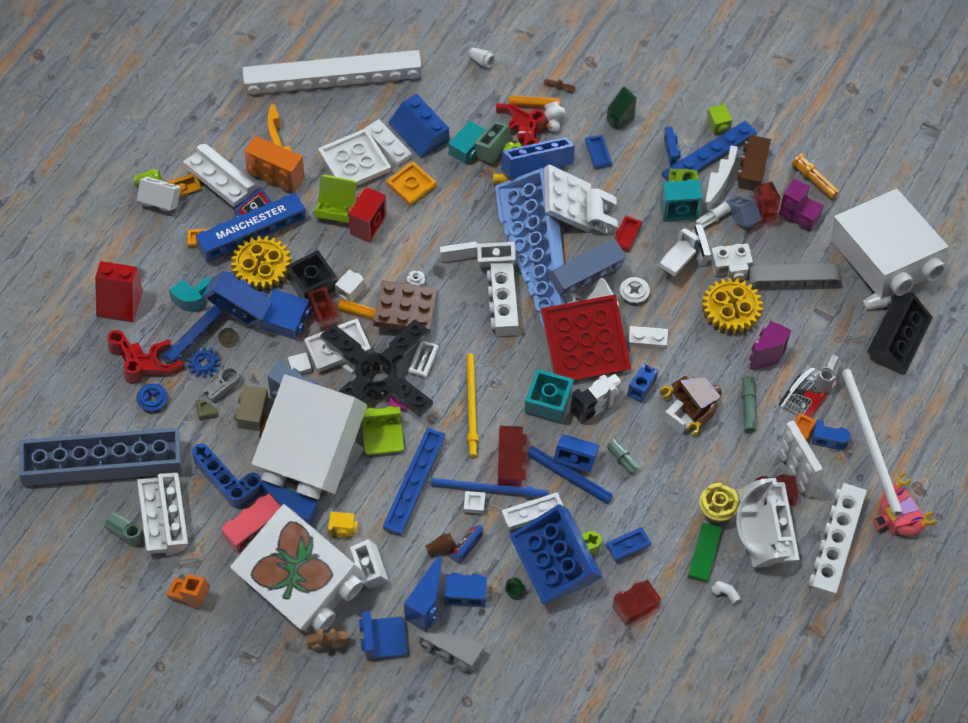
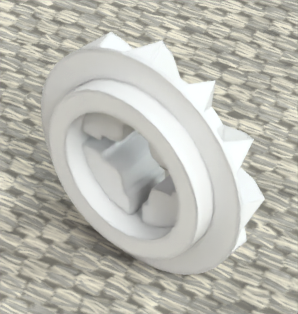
(634, 283)

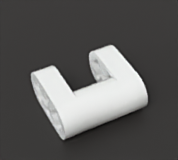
(597, 203)

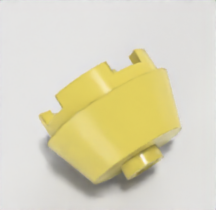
(719, 502)

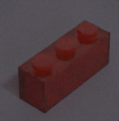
(511, 456)

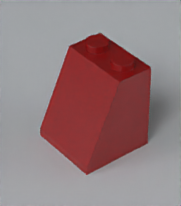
(117, 291)

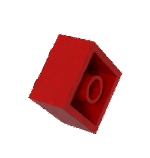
(367, 214)

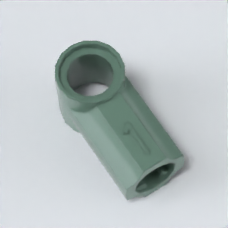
(124, 528)

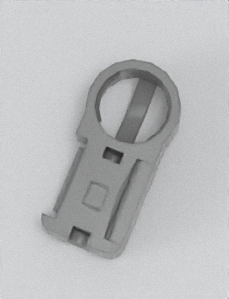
(220, 387)

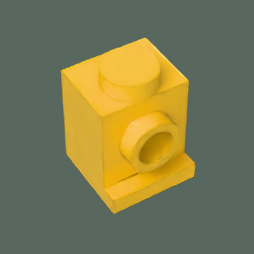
(342, 525)

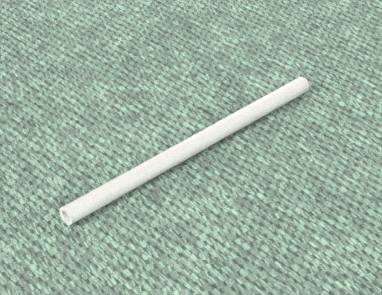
(872, 443)

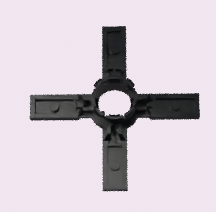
(362, 360)

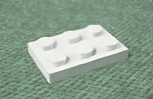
(326, 357)

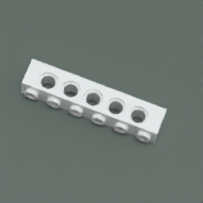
(827, 587)

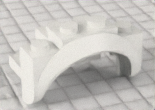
(767, 525)

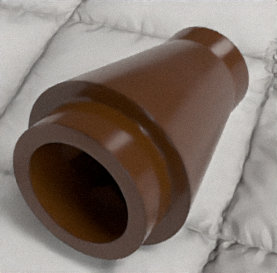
(442, 544)

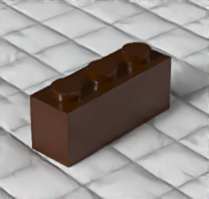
(753, 162)

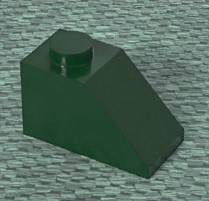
(622, 109)

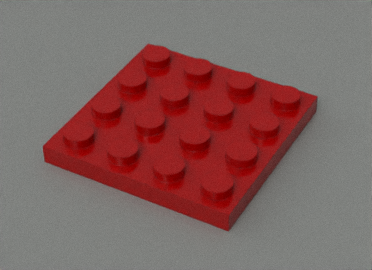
(586, 338)

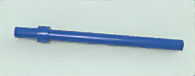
(529, 491)

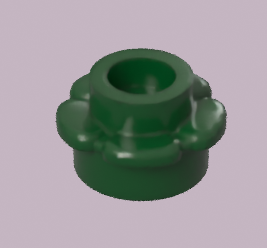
(511, 590)

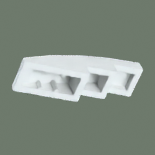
(719, 180)

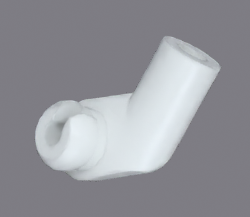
(721, 587)

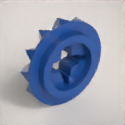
(156, 391)

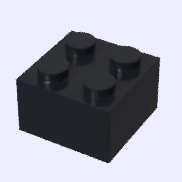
(311, 274)

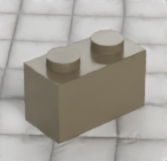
(252, 408)

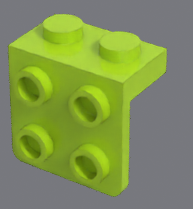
(335, 198)
(382, 431)

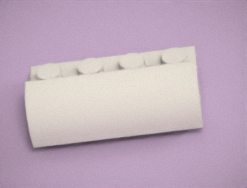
(220, 175)
(162, 514)

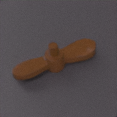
(559, 85)

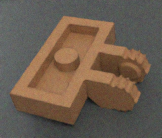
(332, 638)

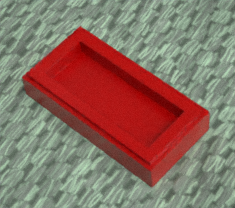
(627, 233)

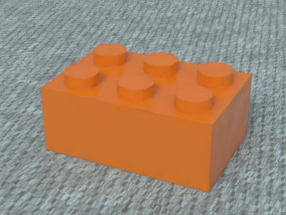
(274, 164)

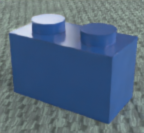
(576, 453)
(465, 590)

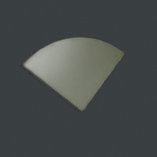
(205, 410)

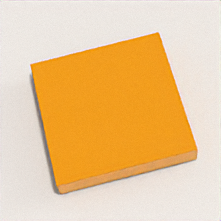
(411, 183)

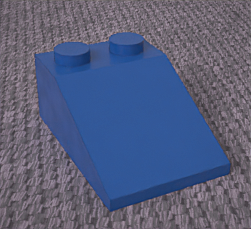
(422, 603)

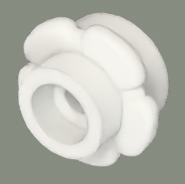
(420, 281)

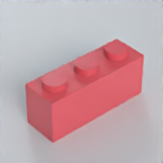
(249, 523)

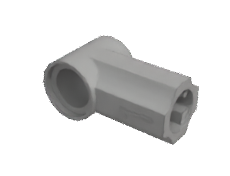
(827, 373)

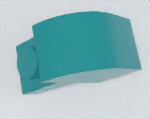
(189, 297)

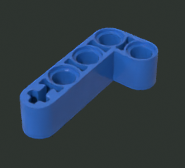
(222, 474)

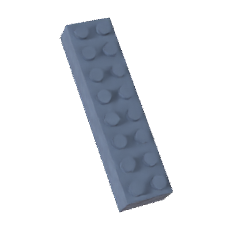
(100, 456)

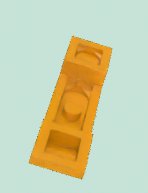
(273, 124)

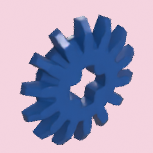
(199, 356)

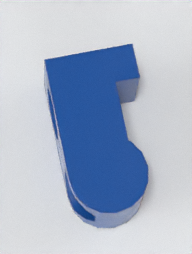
(642, 383)
(829, 436)

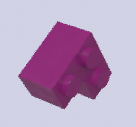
(799, 207)

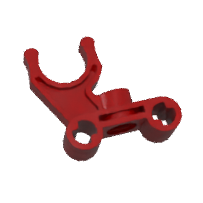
(526, 123)
(136, 361)

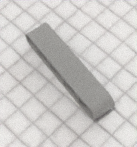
(794, 276)

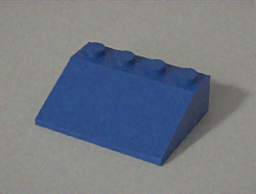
(555, 555)

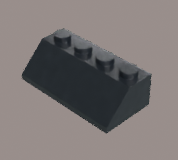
(900, 333)

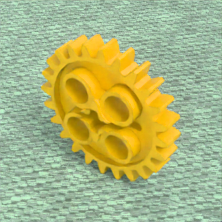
(261, 262)
(747, 300)

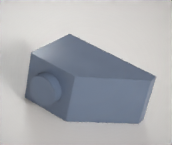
(744, 211)

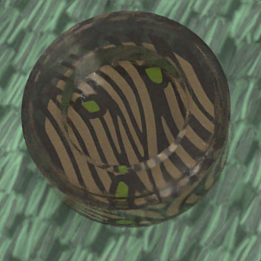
(228, 337)

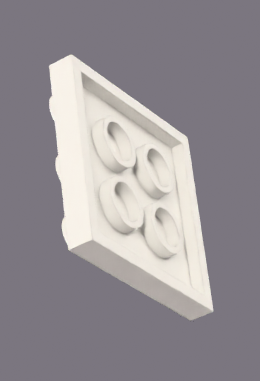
(355, 157)
(566, 197)
(800, 460)

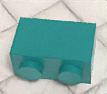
(462, 145)

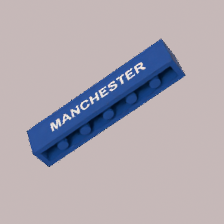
(257, 222)

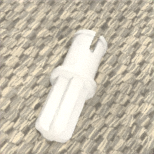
(713, 215)

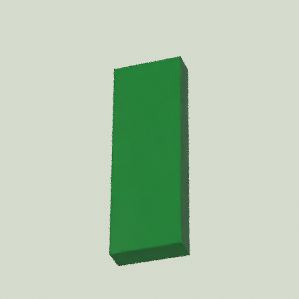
(704, 552)

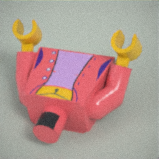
(910, 521)

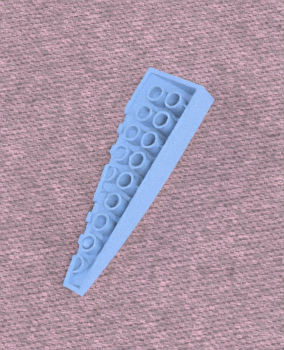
(534, 233)

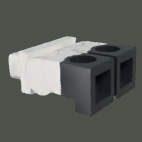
(595, 399)

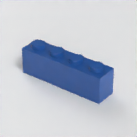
(537, 156)

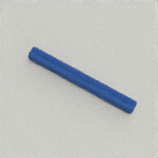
(569, 474)

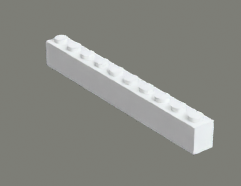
(332, 72)

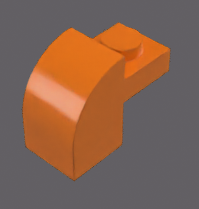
(189, 590)

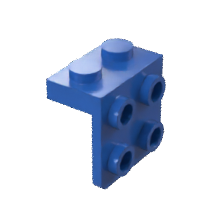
(383, 636)

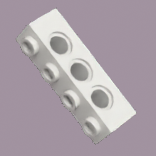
(503, 273)

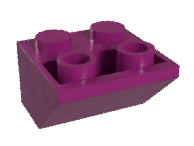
(770, 346)

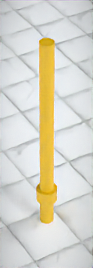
(472, 436)

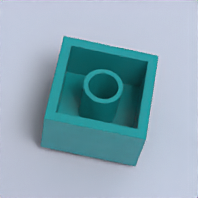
(681, 200)
(549, 395)

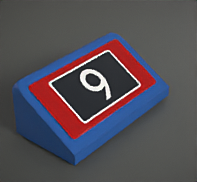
(255, 201)
(466, 544)

